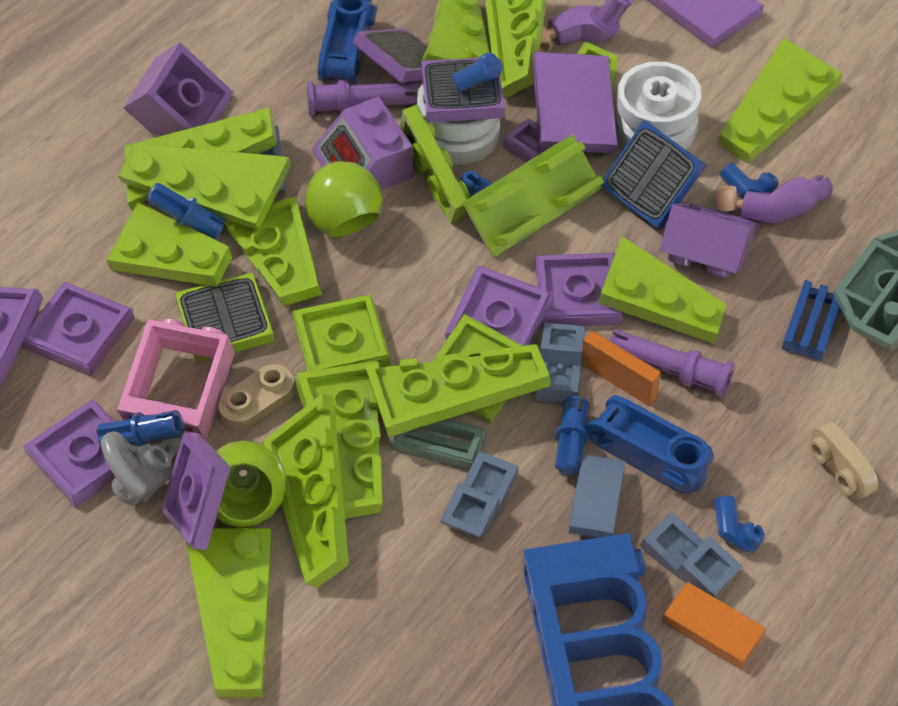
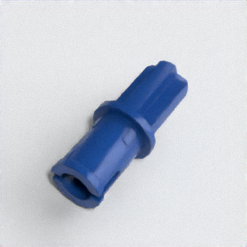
(186, 211)
(145, 428)
(571, 436)

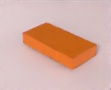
(620, 368)
(714, 625)

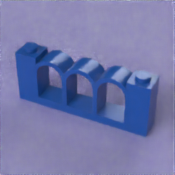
(586, 573)

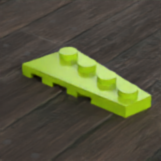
(514, 39)
(777, 99)
(243, 134)
(223, 182)
(434, 391)
(356, 432)
(314, 489)
(234, 606)

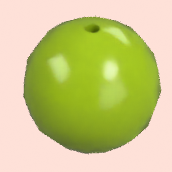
(343, 198)
(256, 495)

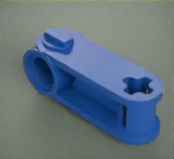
(338, 53)
(651, 444)

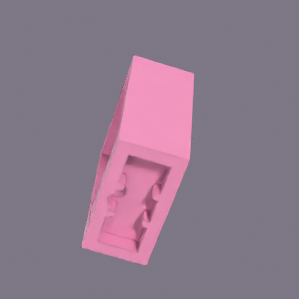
(176, 336)

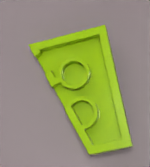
(457, 31)
(436, 163)
(162, 249)
(280, 252)
(659, 294)

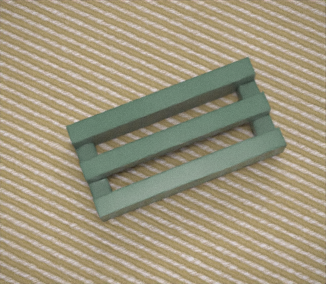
(439, 448)

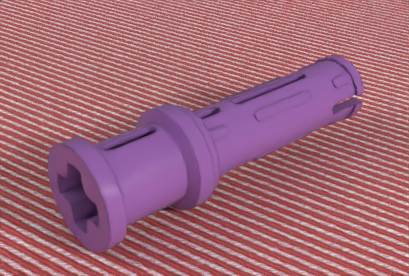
(344, 96)
(689, 366)

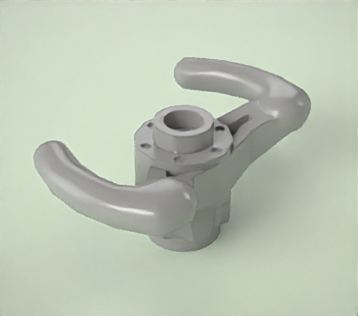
(137, 469)

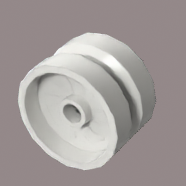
(661, 96)
(465, 139)

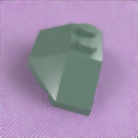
(871, 292)

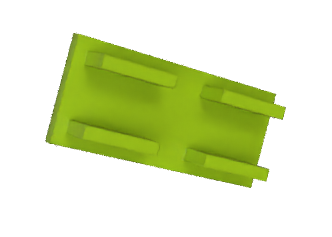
(533, 195)

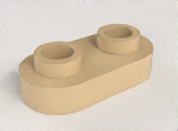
(259, 397)
(844, 460)

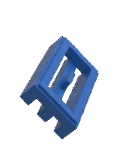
(820, 296)

